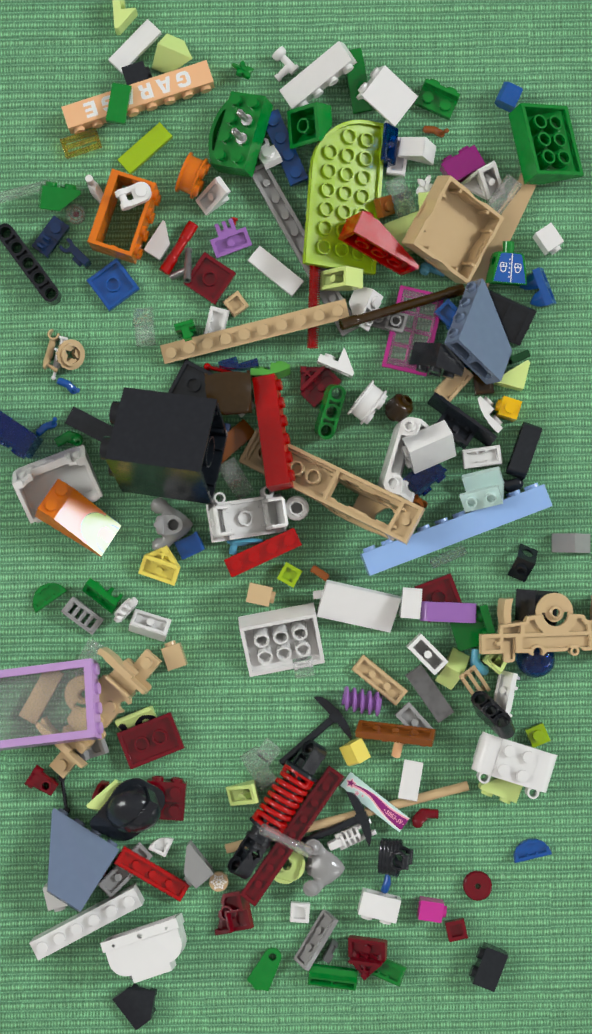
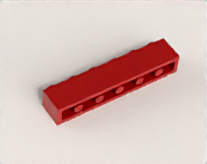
(273, 432)

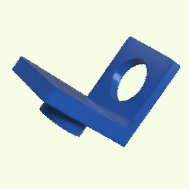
(190, 545)

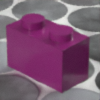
(462, 164)

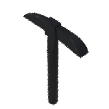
(334, 717)
(360, 818)

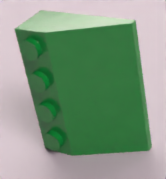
(545, 143)

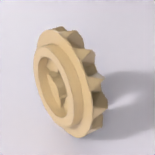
(77, 351)

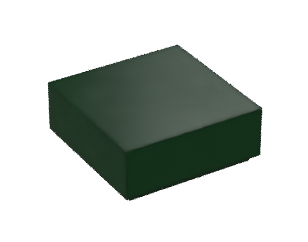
(519, 357)

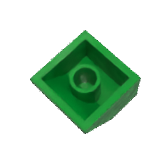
(308, 124)

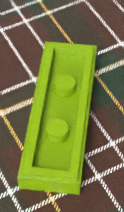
(145, 148)

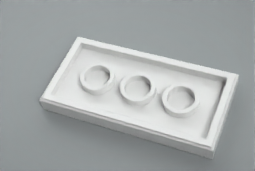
(358, 606)

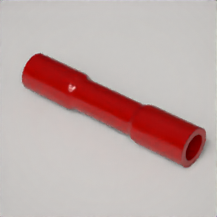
(184, 238)

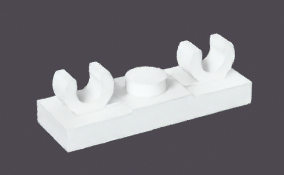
(505, 690)

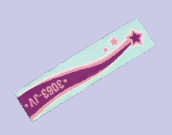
(375, 802)

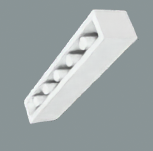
(87, 921)

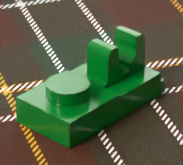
(185, 329)
(104, 598)

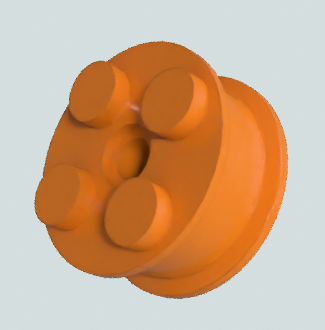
(191, 175)

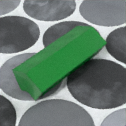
(333, 976)

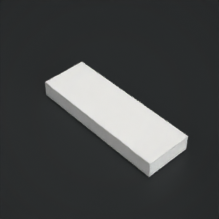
(135, 45)
(275, 271)

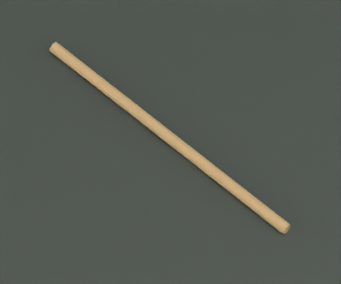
(398, 803)

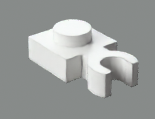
(269, 155)

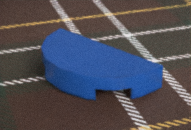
(530, 849)

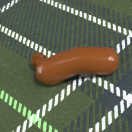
(434, 130)

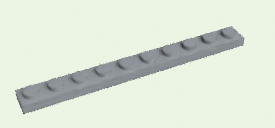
(291, 228)

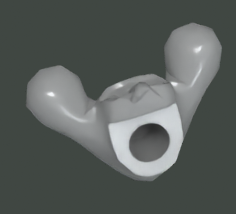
(170, 524)
(323, 868)

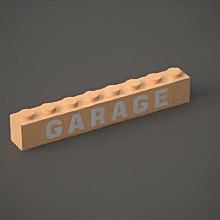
(144, 96)

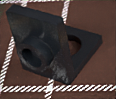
(523, 564)

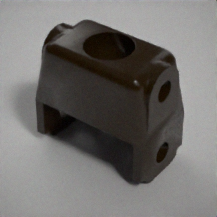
(231, 391)

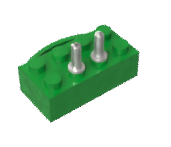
(240, 135)

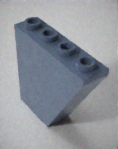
(479, 334)
(76, 859)

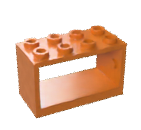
(106, 210)

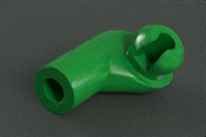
(70, 437)

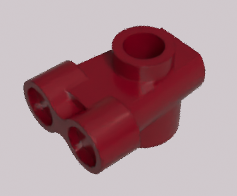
(37, 779)

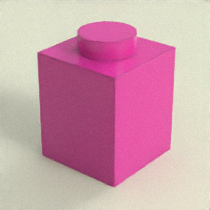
(431, 909)

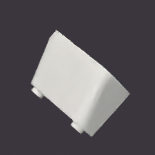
(393, 466)
(37, 478)

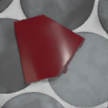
(314, 383)
(366, 954)

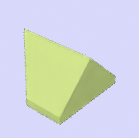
(170, 54)

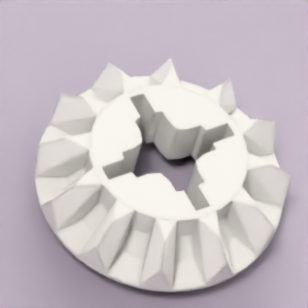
(125, 609)

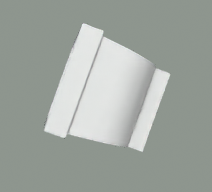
(146, 949)

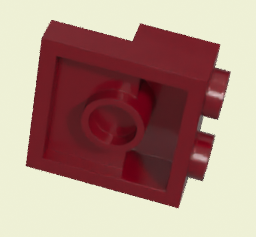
(174, 796)

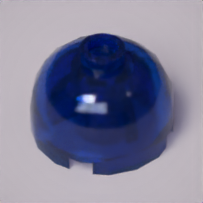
(536, 665)

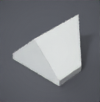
(483, 181)

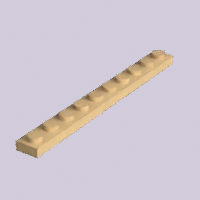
(255, 331)

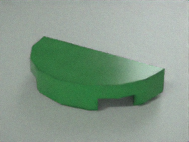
(47, 594)

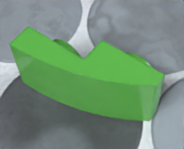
(280, 369)

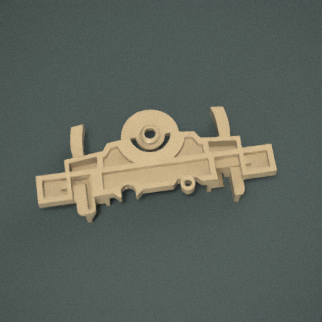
(536, 632)
(115, 688)

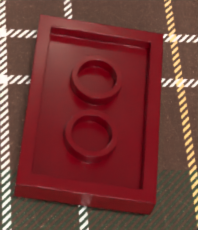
(150, 740)

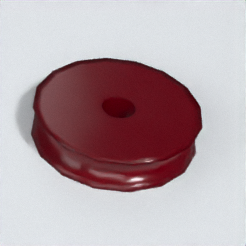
(477, 893)

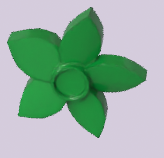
(243, 70)

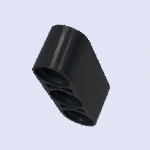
(523, 450)
(493, 715)

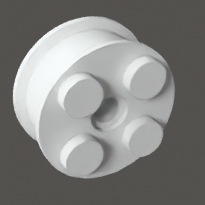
(366, 403)

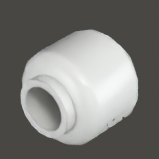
(297, 508)

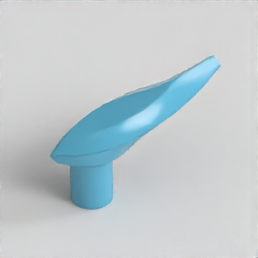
(241, 542)

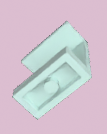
(482, 489)

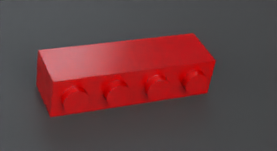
(262, 552)

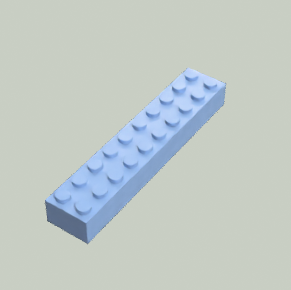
(451, 531)

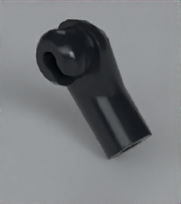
(513, 484)

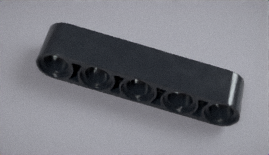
(33, 272)

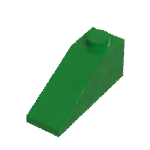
(354, 80)

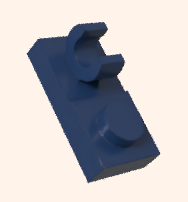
(50, 236)

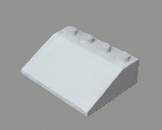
(278, 637)

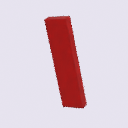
(151, 873)

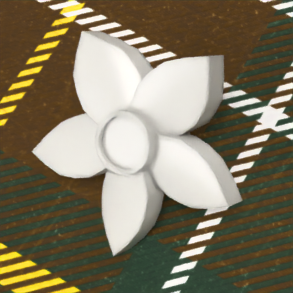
(424, 185)

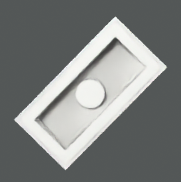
(149, 625)

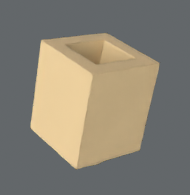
(174, 655)

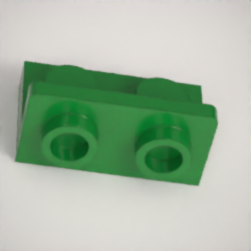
(437, 98)

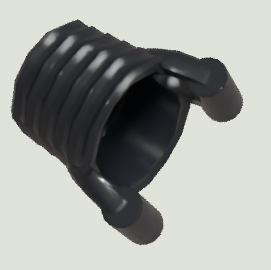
(387, 858)

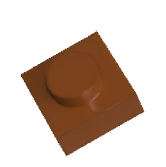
(384, 206)

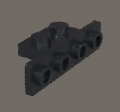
(460, 424)

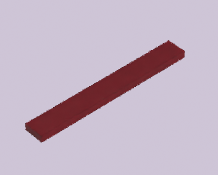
(296, 829)

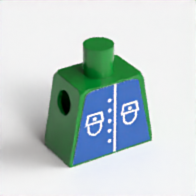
(507, 267)

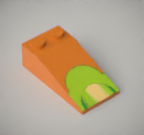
(77, 518)

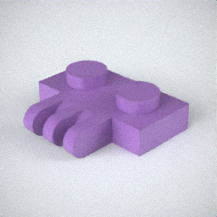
(229, 239)

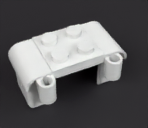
(246, 516)
(513, 763)

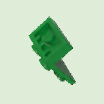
(467, 634)

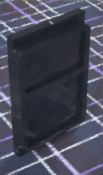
(513, 316)

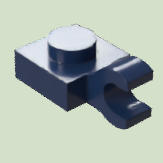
(79, 258)

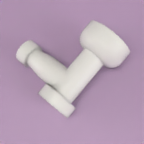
(290, 67)

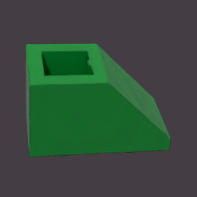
(56, 197)

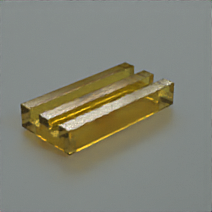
(64, 141)

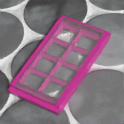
(420, 327)

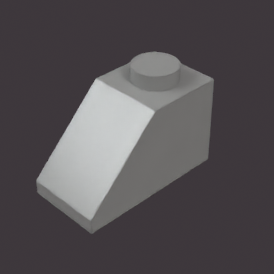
(196, 866)

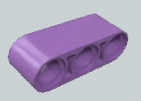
(448, 612)

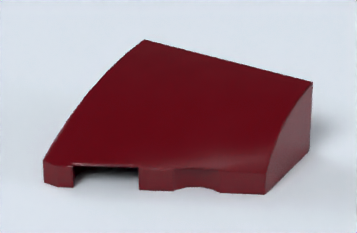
(234, 913)

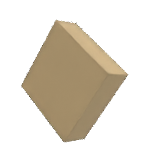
(236, 304)

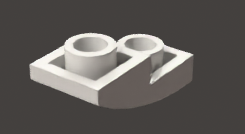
(486, 408)

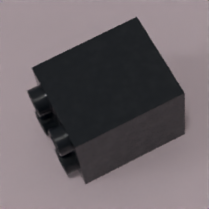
(165, 445)

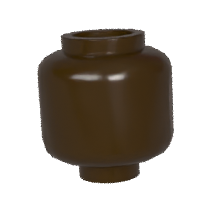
(398, 407)

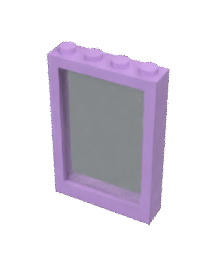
(50, 704)

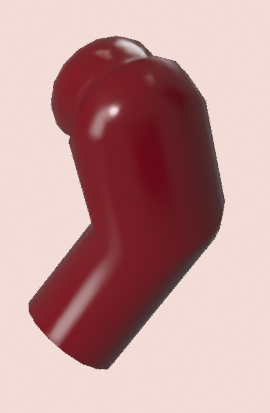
(422, 815)

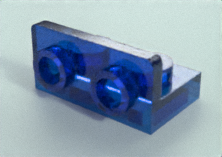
(421, 481)

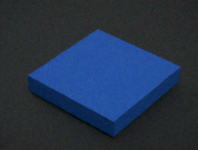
(113, 284)

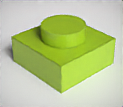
(289, 574)
(537, 735)

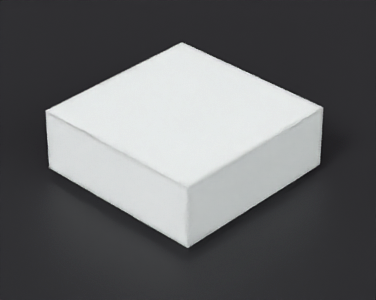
(299, 912)

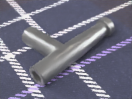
(186, 270)

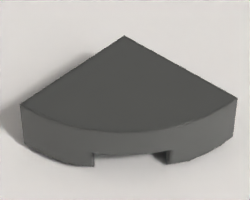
(328, 953)

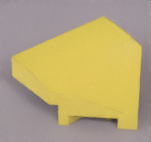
(160, 565)

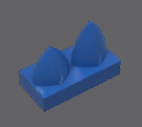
(544, 296)

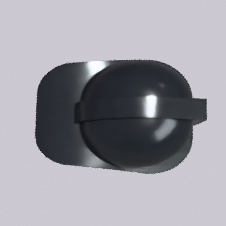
(129, 810)

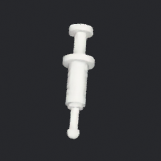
(55, 363)

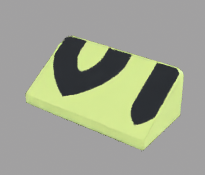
(135, 718)

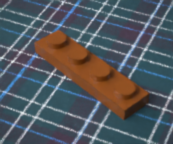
(395, 733)

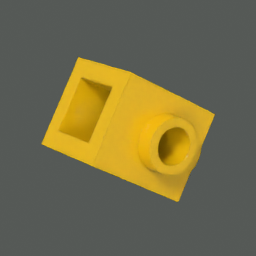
(508, 408)

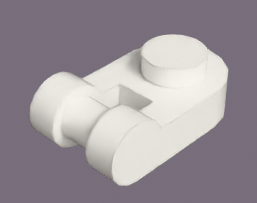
(140, 191)

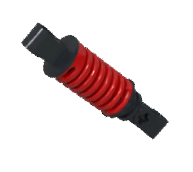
(278, 807)

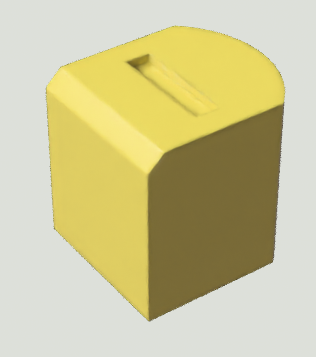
(355, 752)

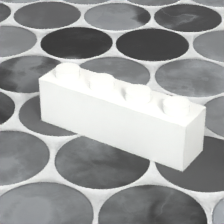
(318, 76)

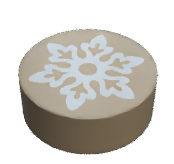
(218, 881)

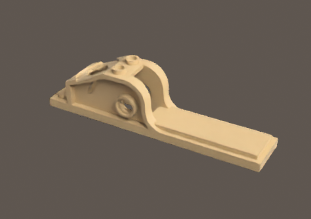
(319, 479)

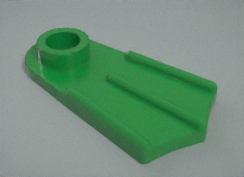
(265, 970)

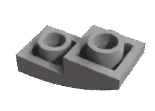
(392, 323)

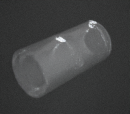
(504, 194)

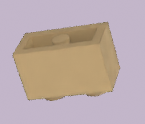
(260, 594)

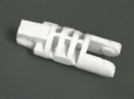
(348, 837)

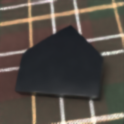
(137, 1004)

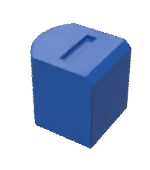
(508, 96)

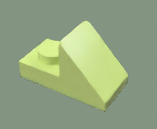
(122, 16)

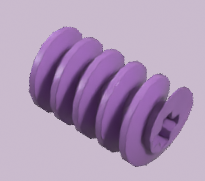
(361, 701)

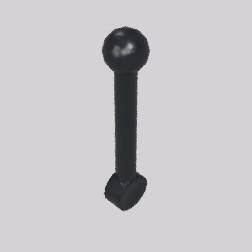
(66, 808)

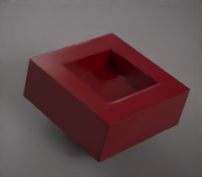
(456, 929)

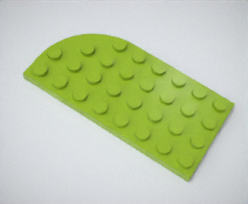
(341, 183)

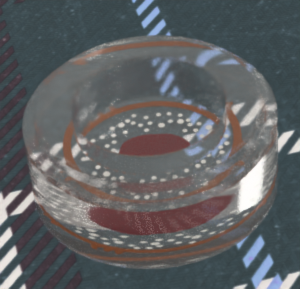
(75, 214)

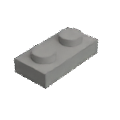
(411, 717)

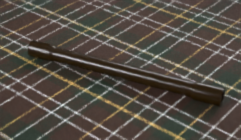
(356, 320)

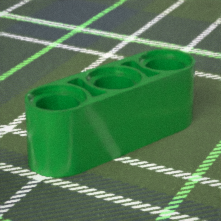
(331, 421)

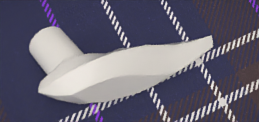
(94, 188)

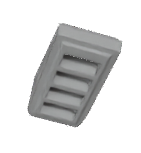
(72, 616)

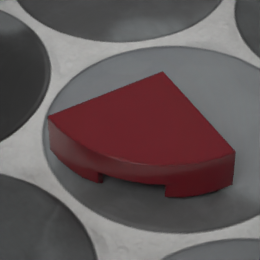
(100, 787)

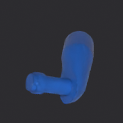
(65, 383)
(46, 426)
(386, 884)

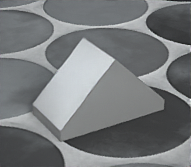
(570, 543)

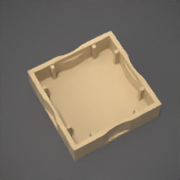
(452, 229)

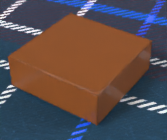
(319, 572)

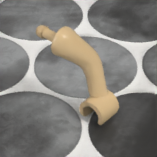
(50, 350)

